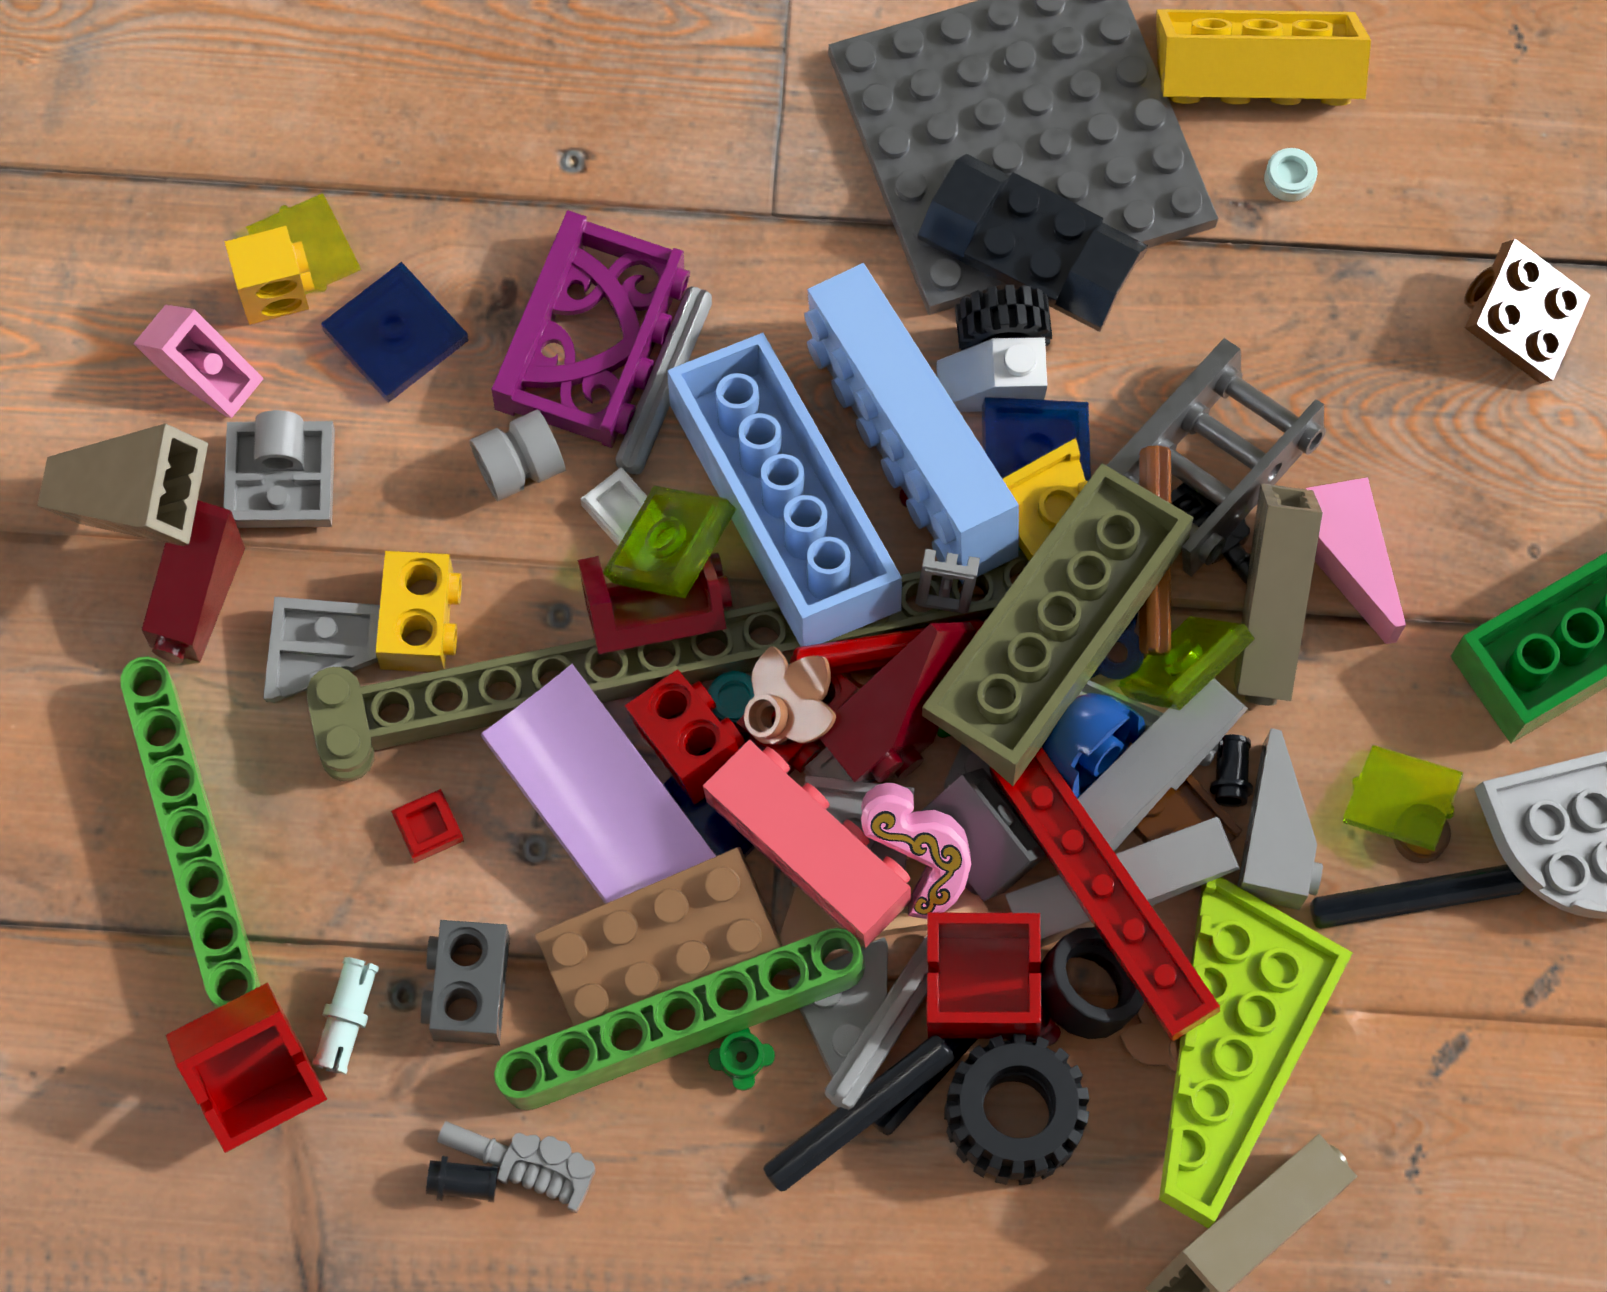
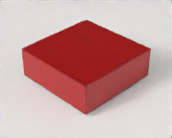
(427, 826)

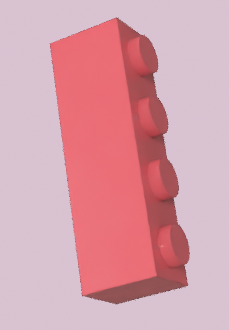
(808, 842)

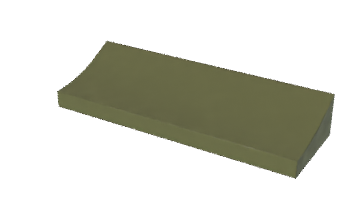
(1058, 621)

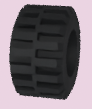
(1024, 1063)

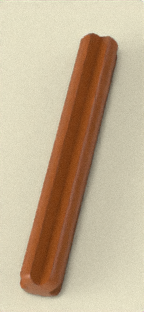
(1156, 611)

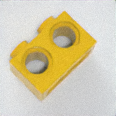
(270, 274)
(405, 612)

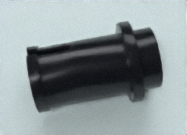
(1232, 771)
(461, 1180)

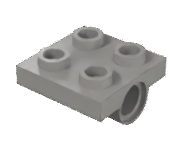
(280, 471)

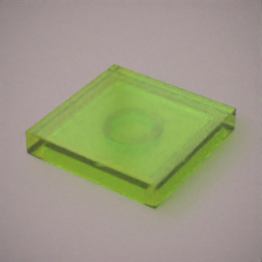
(669, 541)
(1196, 657)

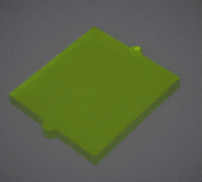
(322, 239)
(1403, 797)

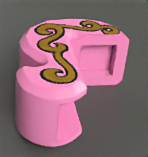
(924, 836)

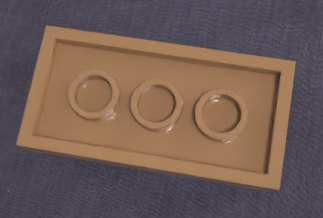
(659, 937)

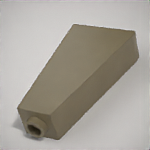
(130, 484)
(1277, 591)
(1259, 1222)

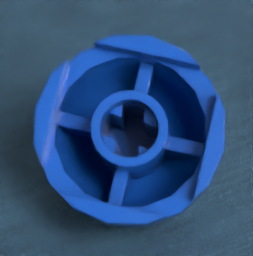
(1091, 738)

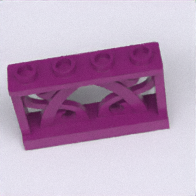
(571, 265)

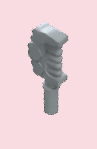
(535, 1163)

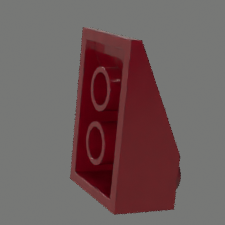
(882, 724)

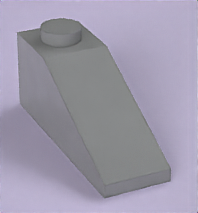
(1279, 835)

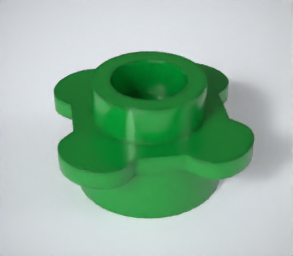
(741, 1073)

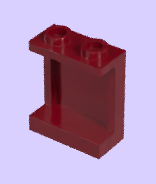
(637, 617)

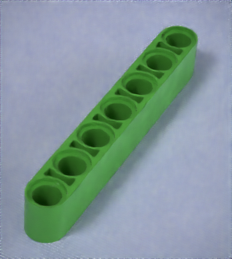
(184, 812)
(653, 1014)

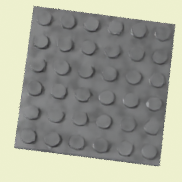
(1034, 93)

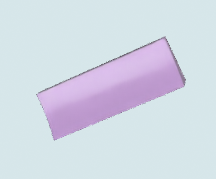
(594, 789)

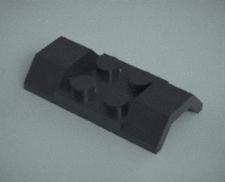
(1031, 239)

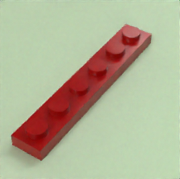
(1110, 897)

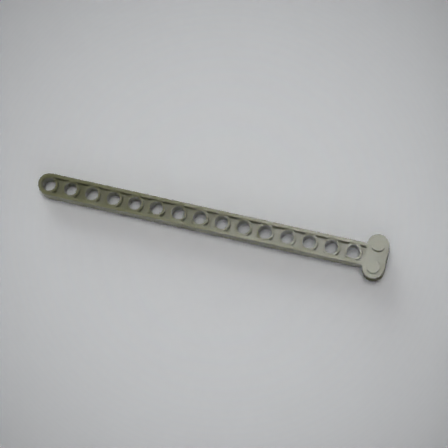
(349, 720)

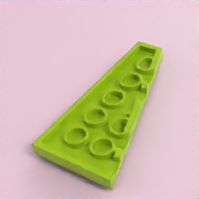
(1231, 1069)

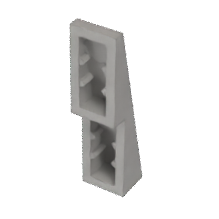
(1159, 761)
(1157, 867)

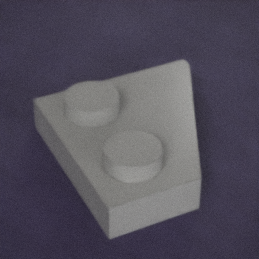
(317, 636)
(843, 1017)

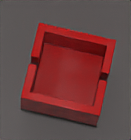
(982, 975)
(247, 1066)

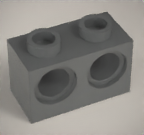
(480, 982)

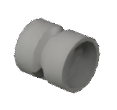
(517, 455)

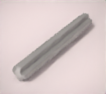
(655, 397)
(880, 1032)

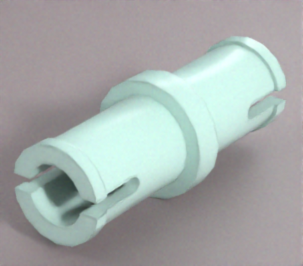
(345, 1015)

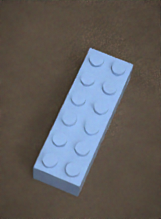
(911, 421)
(786, 489)

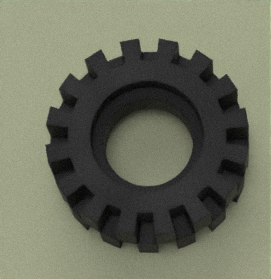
(1003, 315)

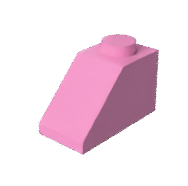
(198, 359)

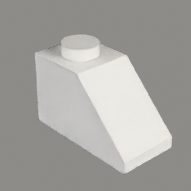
(995, 370)

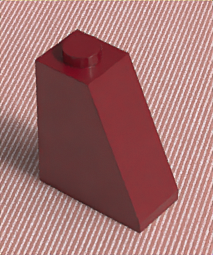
(193, 586)

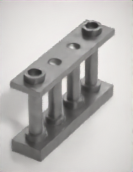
(1189, 412)

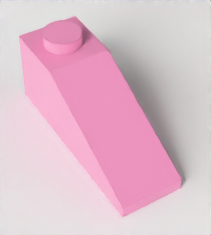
(1356, 556)

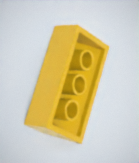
(1262, 55)

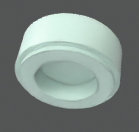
(1290, 174)

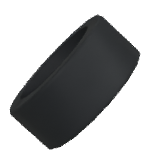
(1063, 1002)

